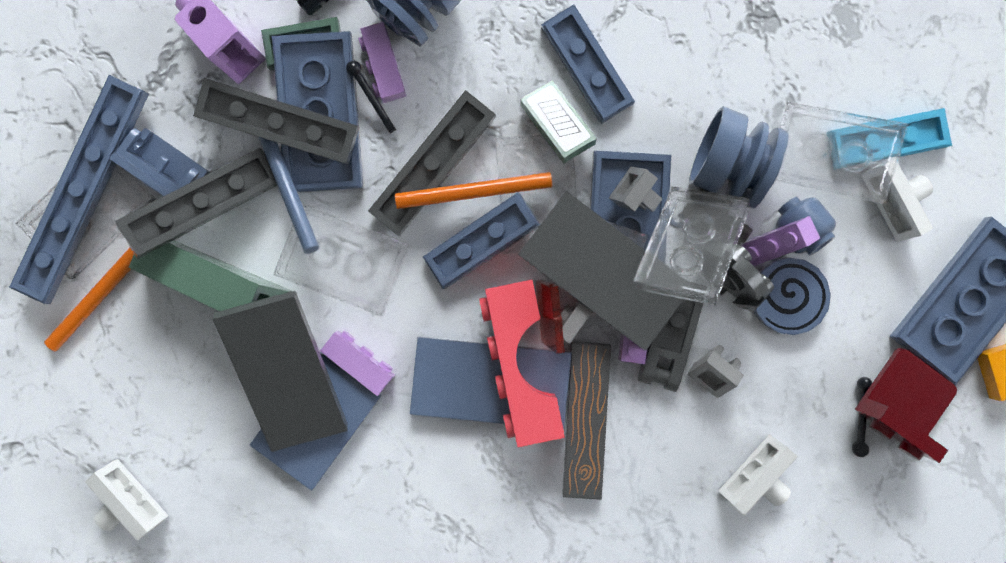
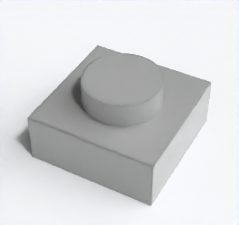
(573, 320)

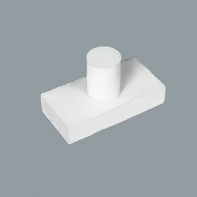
(902, 209)
(760, 476)
(124, 501)

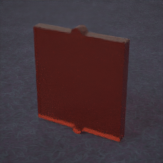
(550, 315)

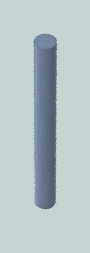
(290, 196)

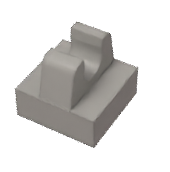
(636, 190)
(716, 373)

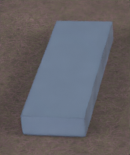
(587, 64)
(481, 240)

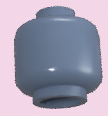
(821, 218)

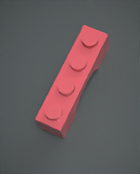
(533, 413)

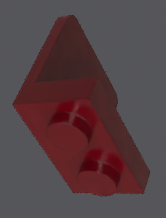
(907, 404)

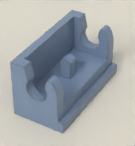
(156, 162)

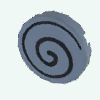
(798, 297)

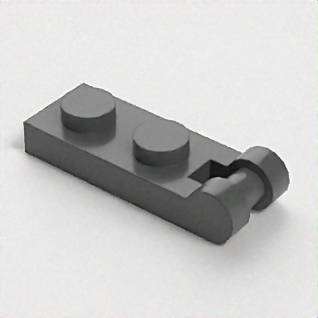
(673, 343)

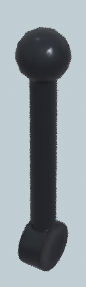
(354, 69)
(859, 447)

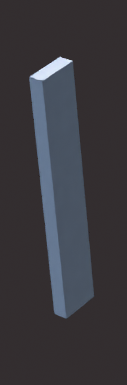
(78, 191)

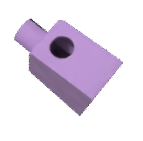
(213, 32)

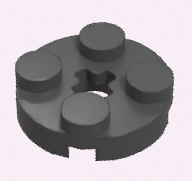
(746, 282)

